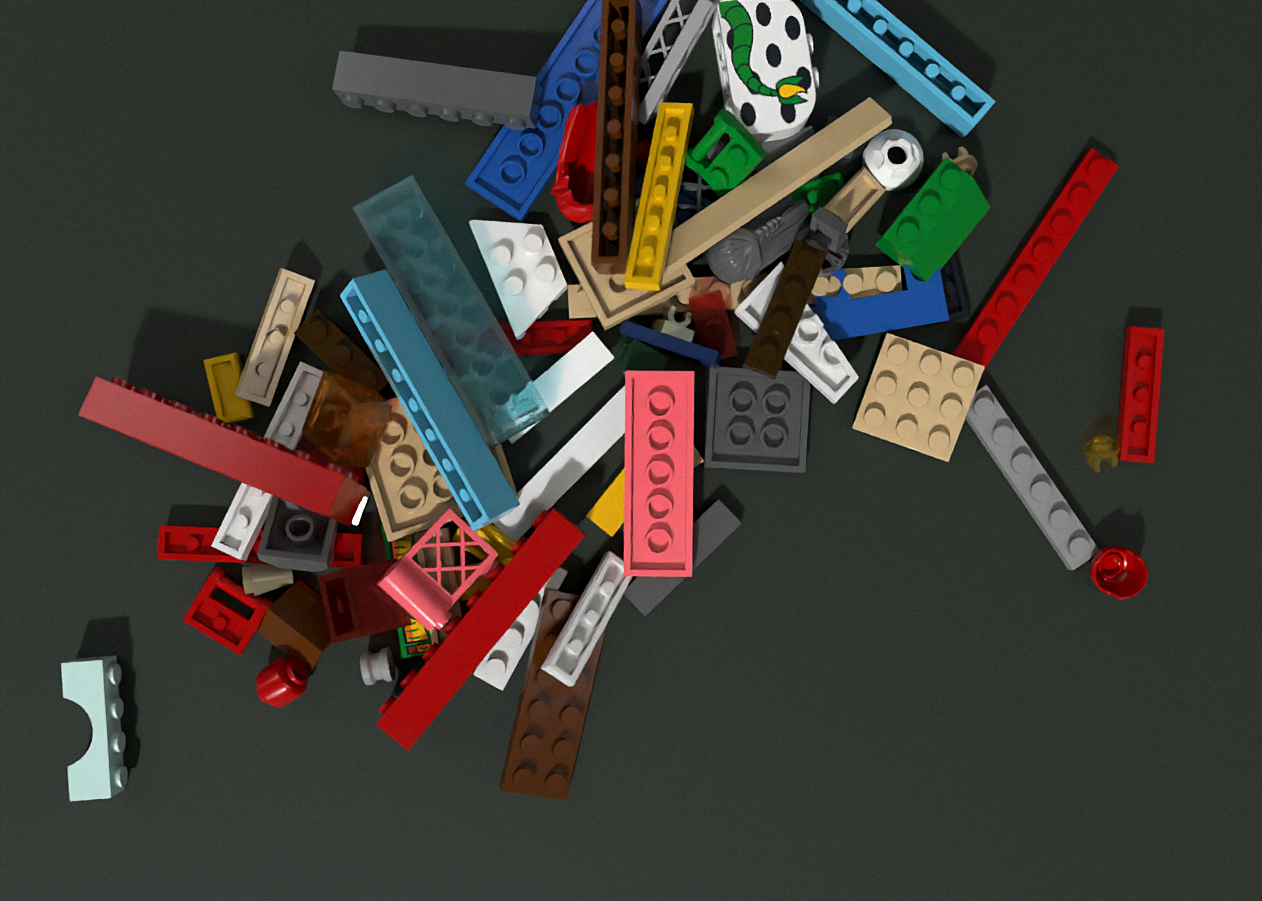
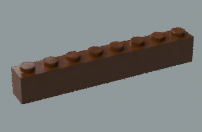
(616, 135)

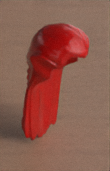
(577, 165)

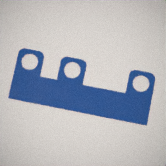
(850, 318)

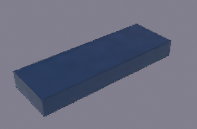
(671, 344)

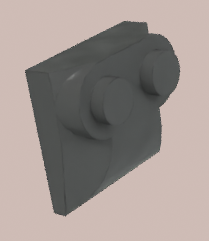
(297, 538)

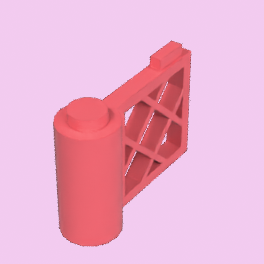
(422, 594)

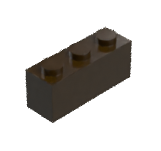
(341, 352)

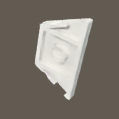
(520, 268)

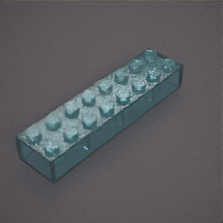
(451, 311)

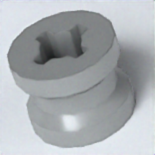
(377, 666)

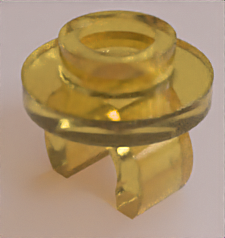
(1101, 448)

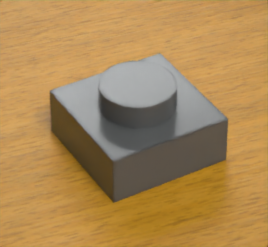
(828, 229)

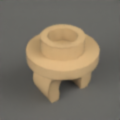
(964, 161)

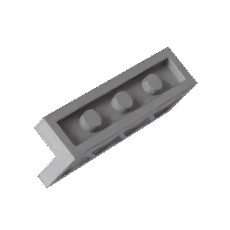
(676, 57)

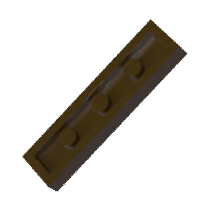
(785, 309)

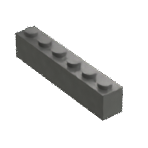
(437, 90)

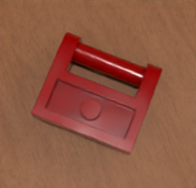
(223, 621)

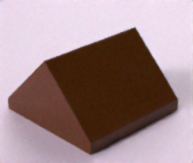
(298, 625)

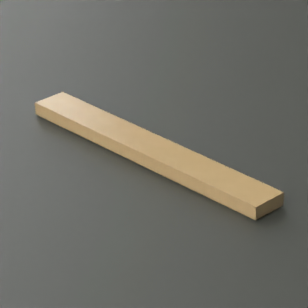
(775, 182)

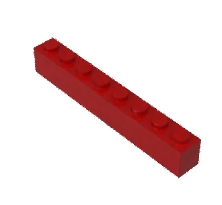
(481, 628)

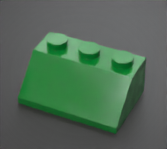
(935, 221)

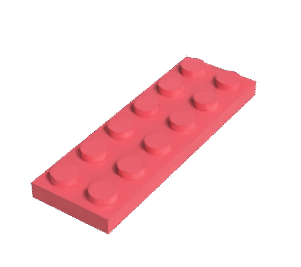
(658, 473)

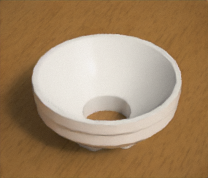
(890, 175)

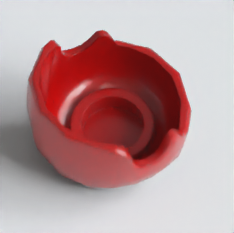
(1118, 572)

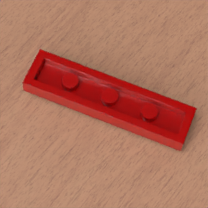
(1140, 394)

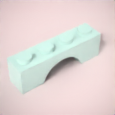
(94, 686)

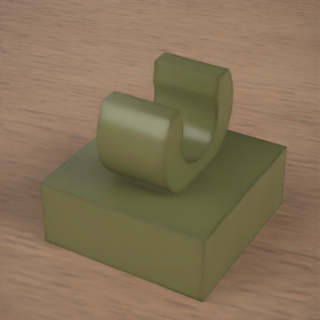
(671, 327)

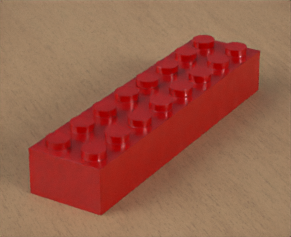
(224, 448)

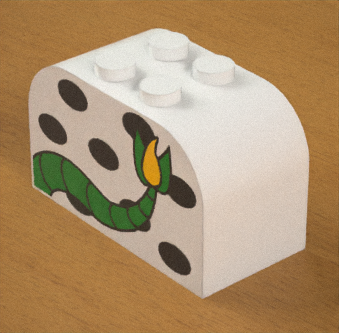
(765, 66)

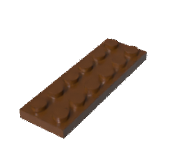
(548, 711)

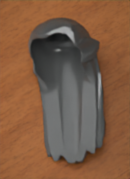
(760, 241)

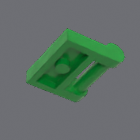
(733, 162)

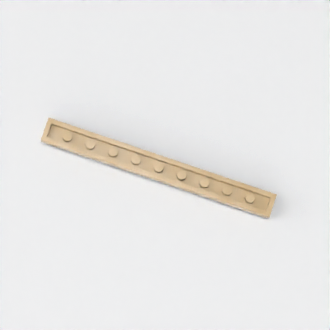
(858, 282)

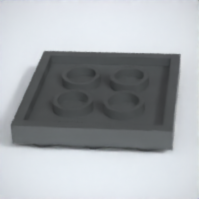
(756, 420)

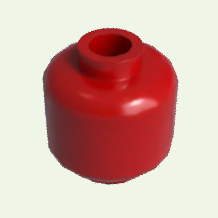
(282, 682)

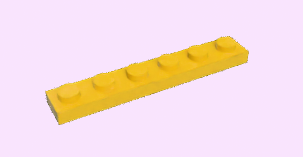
(659, 197)

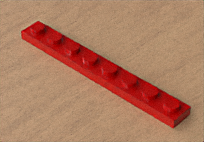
(1036, 258)

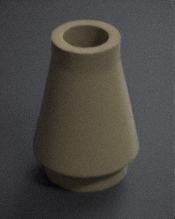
(261, 578)

